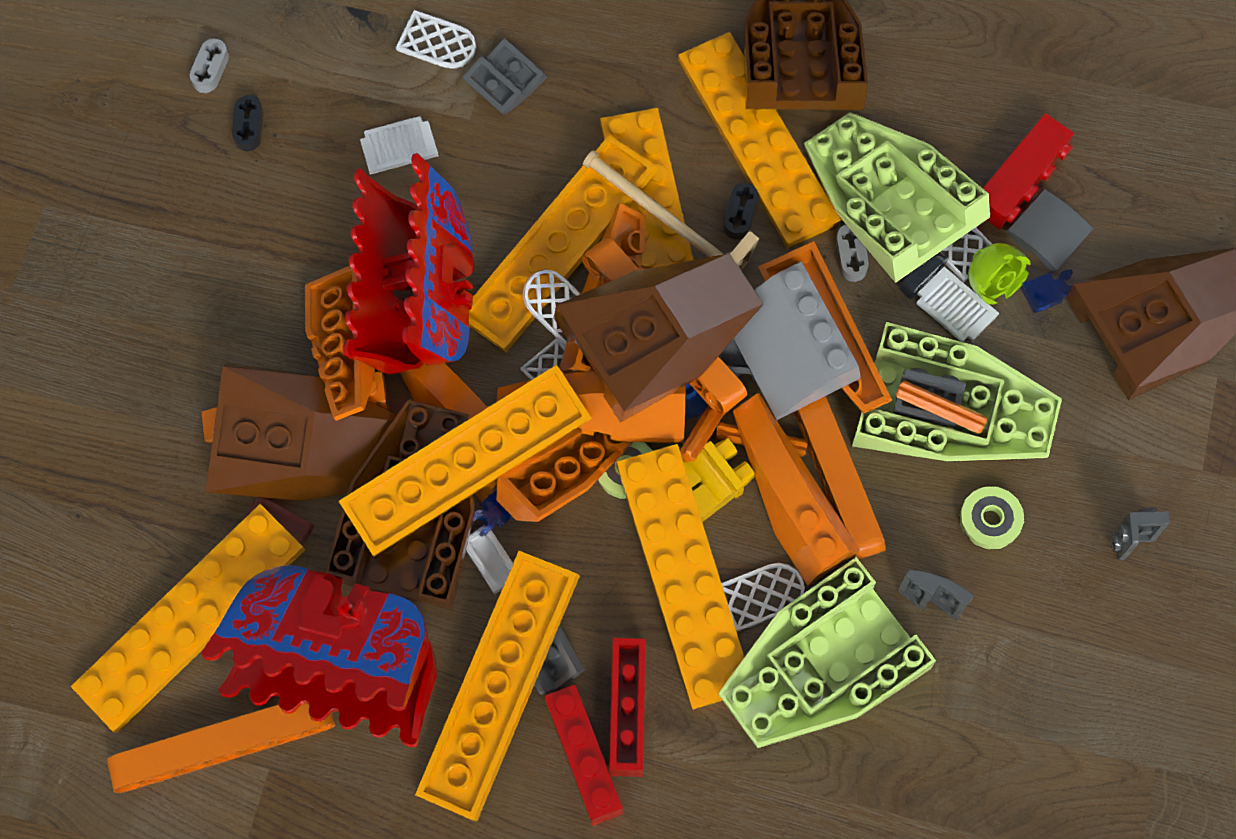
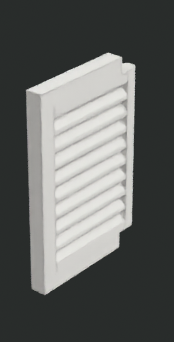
(396, 143)
(955, 306)

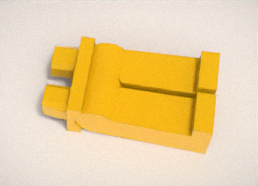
(714, 480)

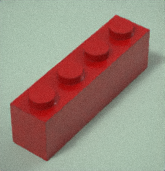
(1025, 168)
(627, 707)
(583, 755)

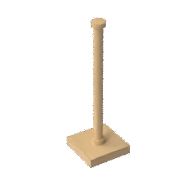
(741, 254)

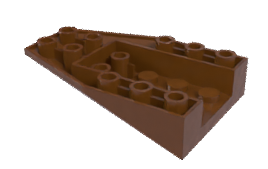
(804, 56)
(1161, 315)
(658, 327)
(281, 438)
(430, 559)

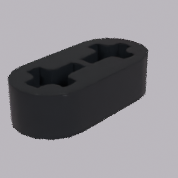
(241, 122)
(735, 209)
(922, 275)

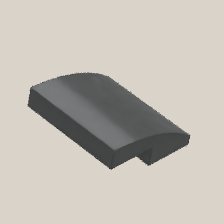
(505, 77)
(1049, 230)
(927, 587)

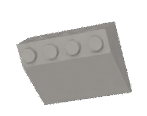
(795, 344)

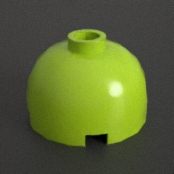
(997, 271)

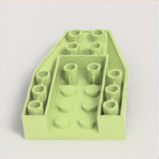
(895, 192)
(1017, 409)
(823, 661)

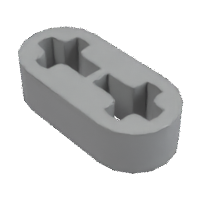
(204, 64)
(845, 253)

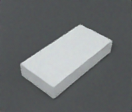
(489, 559)

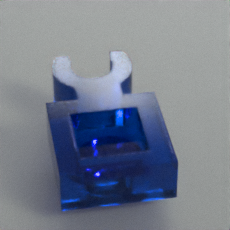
(1045, 291)
(492, 512)

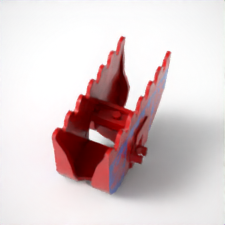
(407, 249)
(328, 651)

